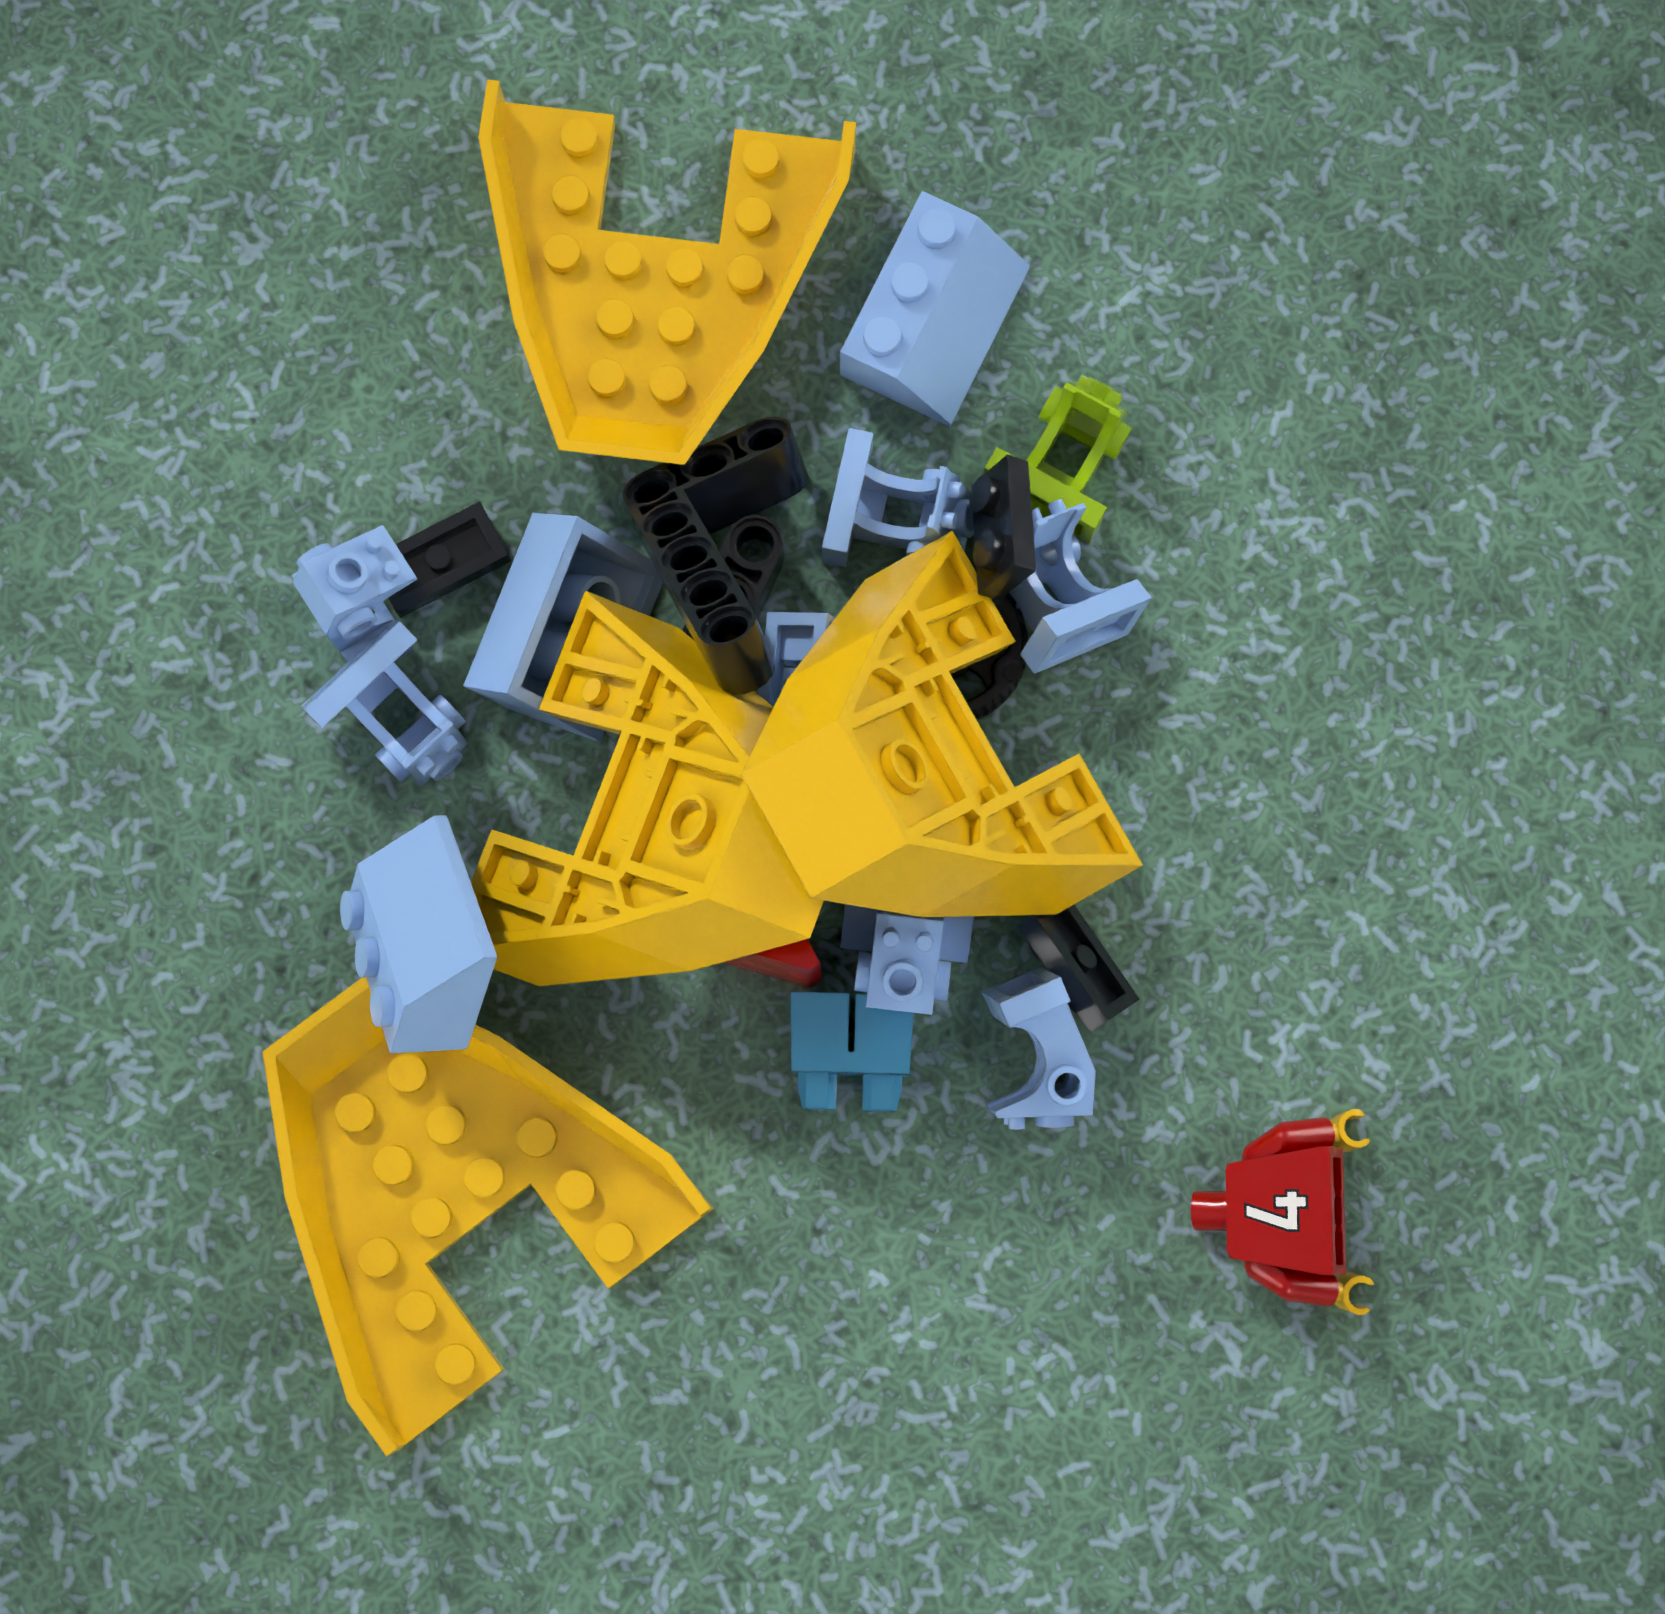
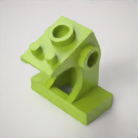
(1090, 415)

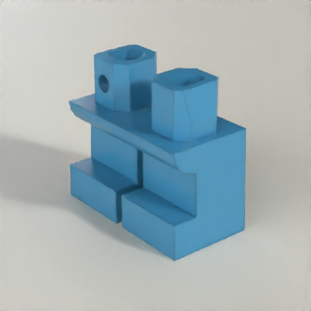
(822, 1051)

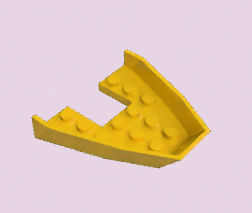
(635, 331)
(891, 781)
(675, 846)
(410, 1155)

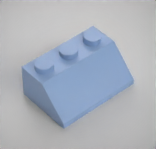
(933, 310)
(538, 604)
(420, 940)

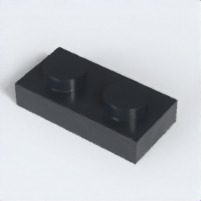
(1003, 527)
(448, 557)
(1086, 969)

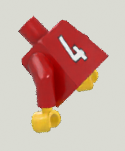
(1289, 1211)

